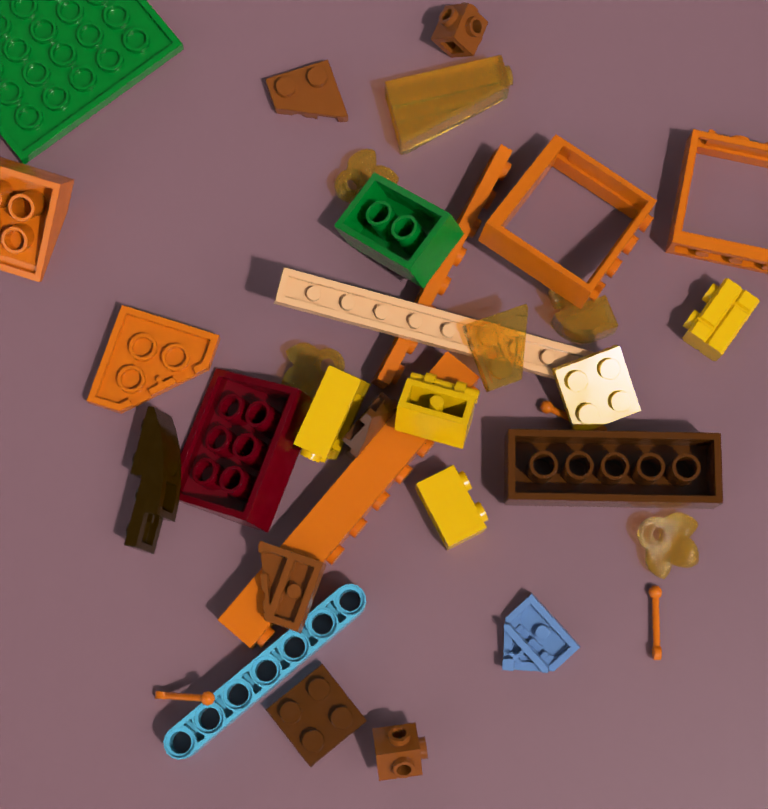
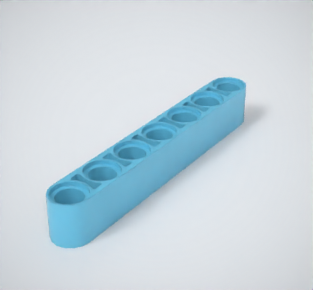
(249, 678)

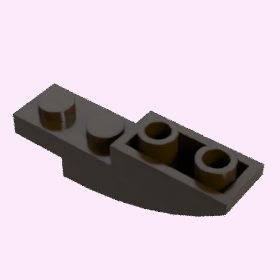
(159, 467)

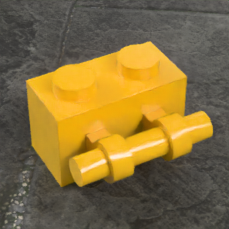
(436, 409)

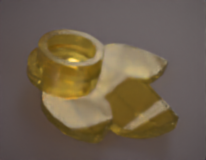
(359, 170)
(306, 367)
(674, 543)

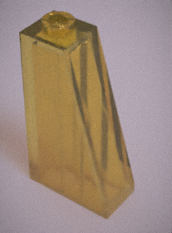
(443, 98)

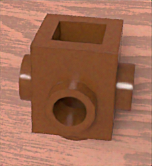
(459, 30)
(399, 751)

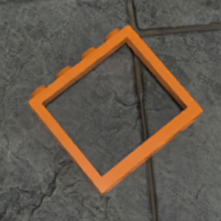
(597, 180)
(702, 247)

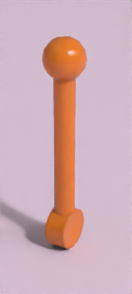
(547, 407)
(655, 593)
(206, 698)

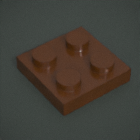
(316, 715)

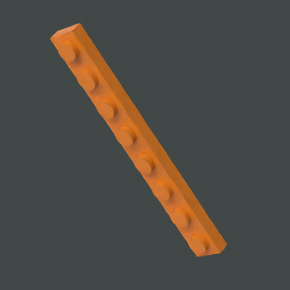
(481, 197)

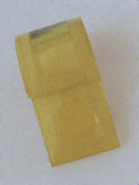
(585, 324)

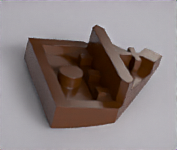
(369, 424)

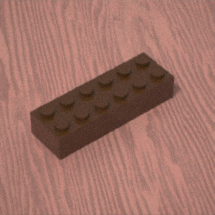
(612, 469)

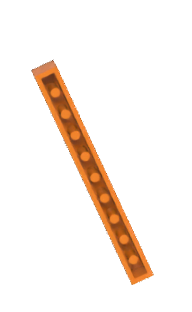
(343, 508)

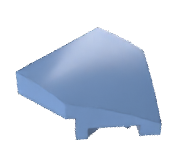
(535, 639)

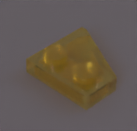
(499, 346)

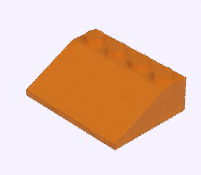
(30, 217)

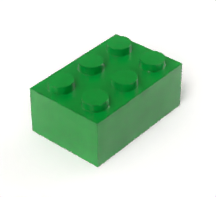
(399, 229)

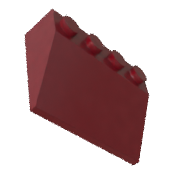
(242, 448)

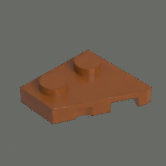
(307, 92)
(288, 585)

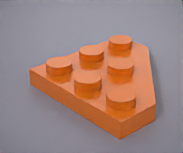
(148, 359)

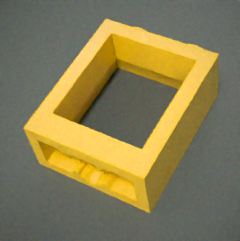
(331, 415)

